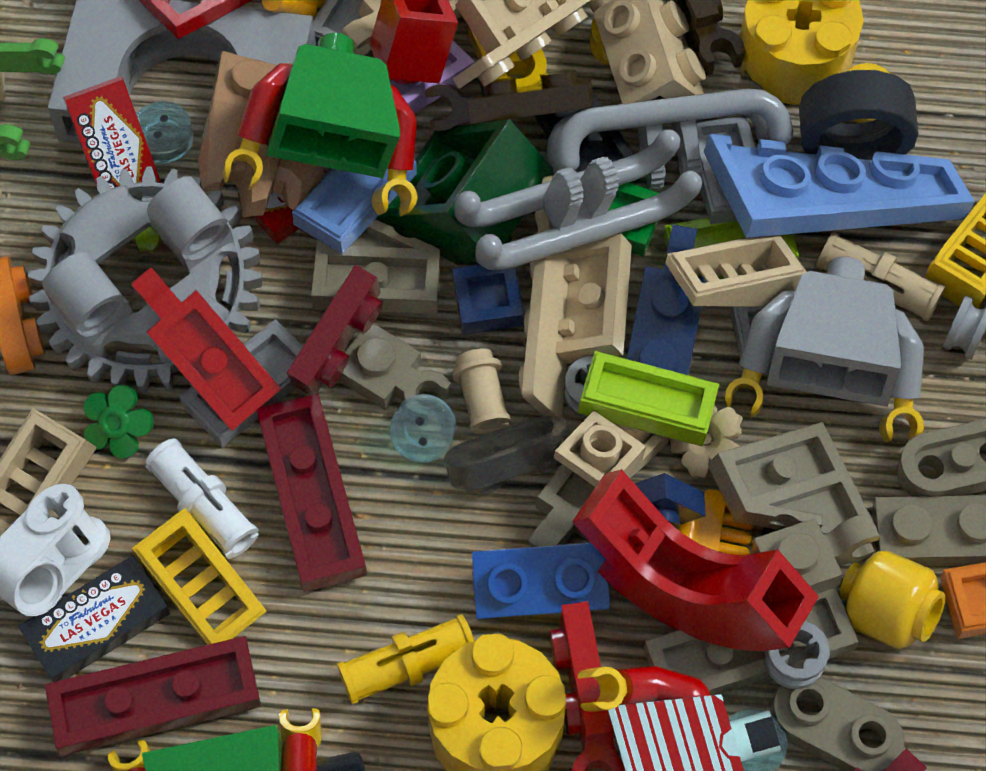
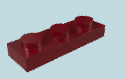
(311, 492)
(152, 696)

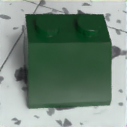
(475, 158)

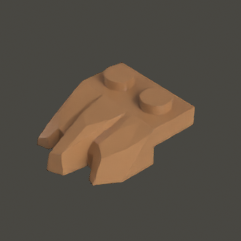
(230, 94)

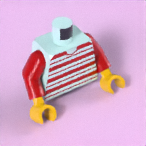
(676, 723)

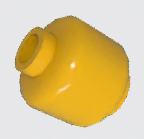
(892, 599)

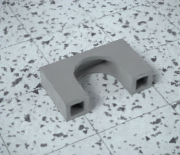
(127, 40)

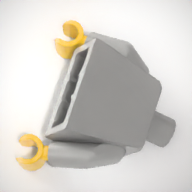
(837, 342)

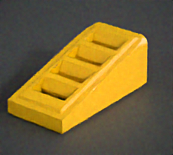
(958, 280)
(167, 536)

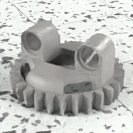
(87, 305)

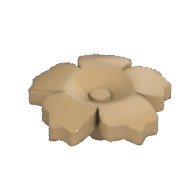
(722, 427)

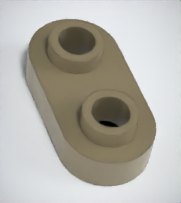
(953, 454)
(836, 728)

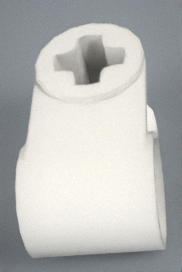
(44, 554)

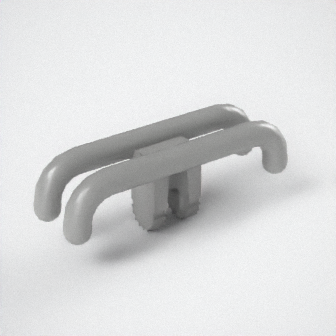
(762, 108)
(577, 206)

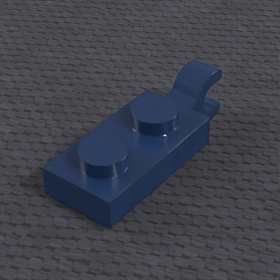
(664, 315)

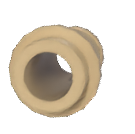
(482, 391)

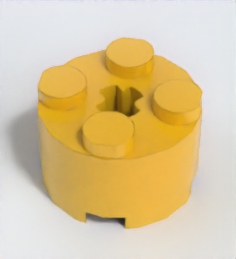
(798, 43)
(504, 676)

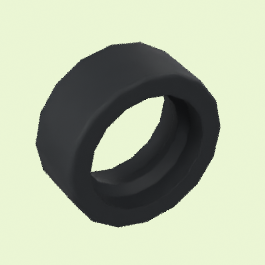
(859, 96)

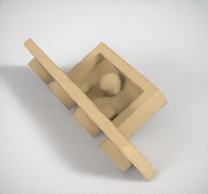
(515, 27)
(572, 313)

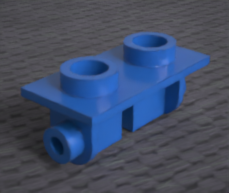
(537, 580)

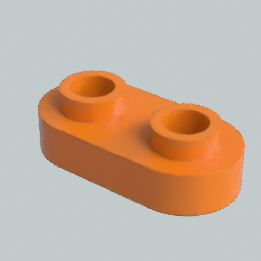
(18, 336)

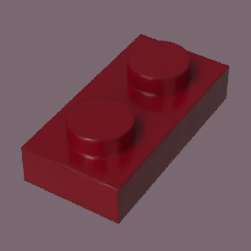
(323, 354)

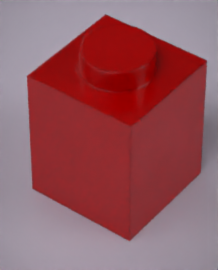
(414, 38)

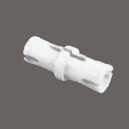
(202, 497)

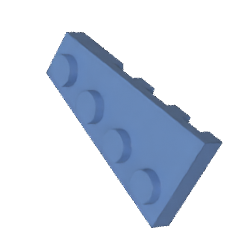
(832, 189)

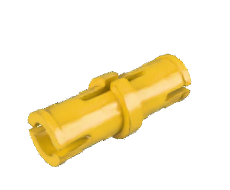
(403, 659)

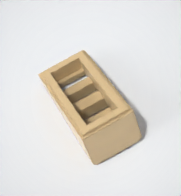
(763, 266)
(25, 447)

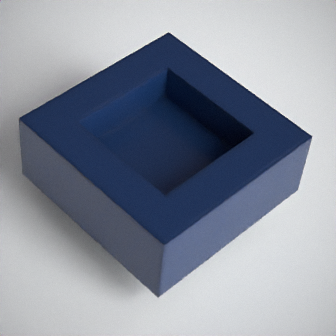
(487, 299)
(674, 498)

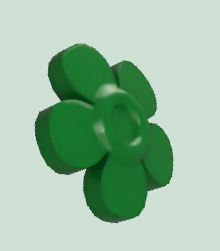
(116, 421)

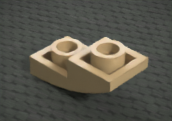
(606, 447)

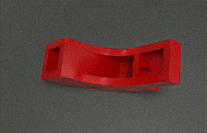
(706, 593)

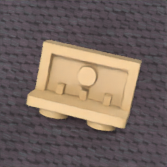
(649, 50)

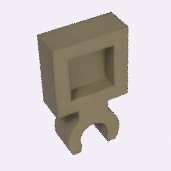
(387, 368)

